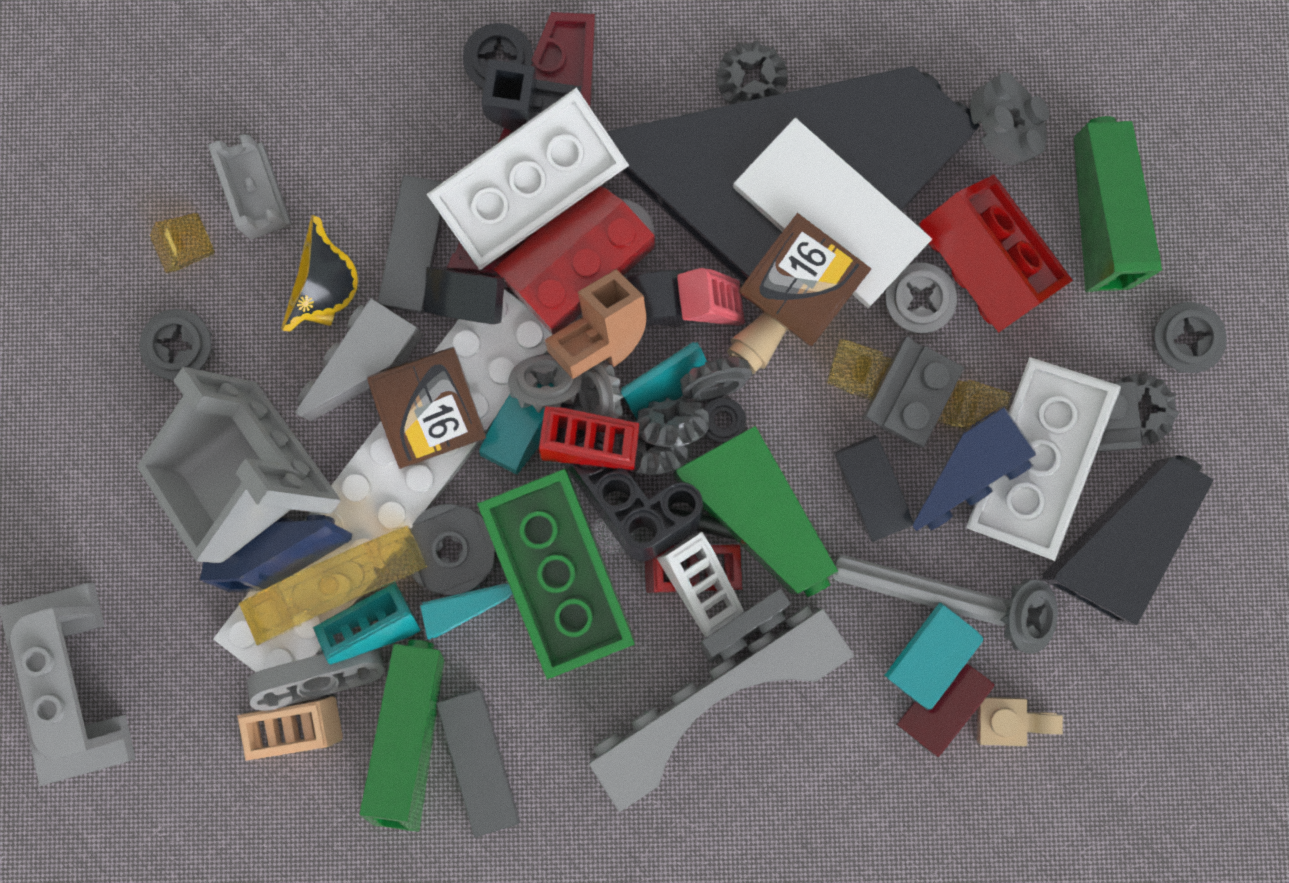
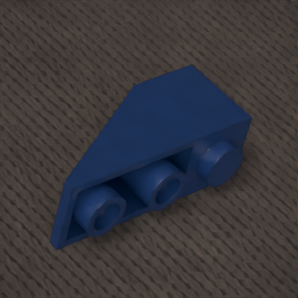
(981, 456)
(276, 554)

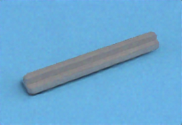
(919, 589)

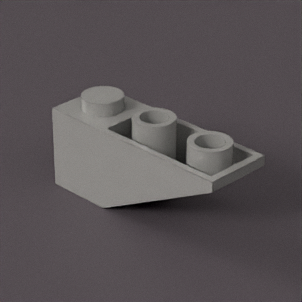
(373, 344)

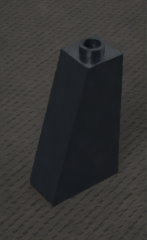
(1133, 542)

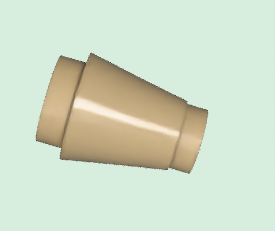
(757, 342)

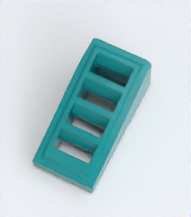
(451, 611)
(394, 624)

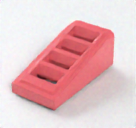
(710, 297)

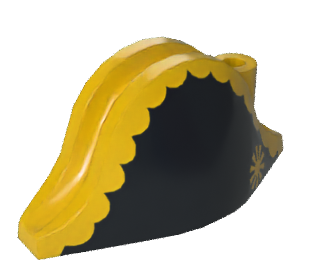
(323, 281)

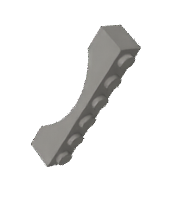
(636, 762)

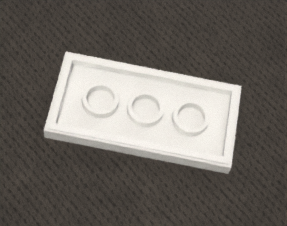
(528, 179)
(811, 179)
(1064, 422)

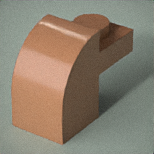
(609, 326)

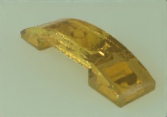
(861, 368)
(332, 584)

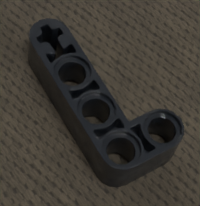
(637, 510)

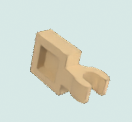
(1006, 722)

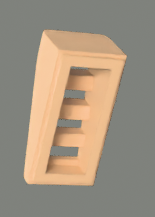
(319, 724)

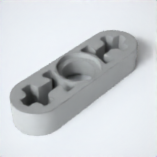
(311, 679)

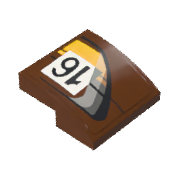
(804, 280)
(426, 407)

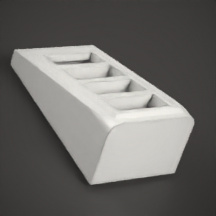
(709, 562)

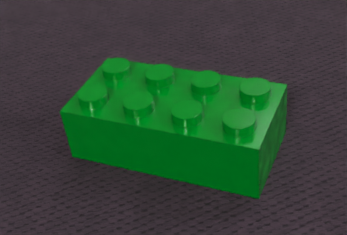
(556, 573)

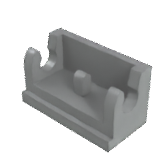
(250, 187)

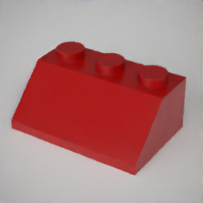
(994, 252)
(572, 254)

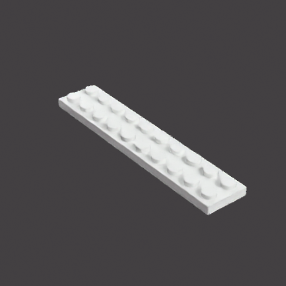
(385, 498)

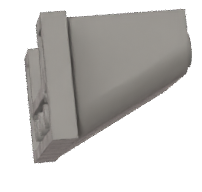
(229, 466)
(47, 690)

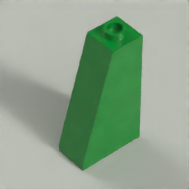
(1113, 207)
(757, 506)
(404, 738)

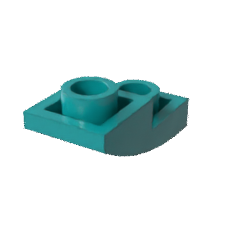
(513, 435)

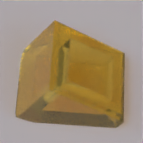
(180, 242)

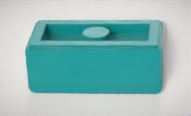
(662, 379)
(934, 656)

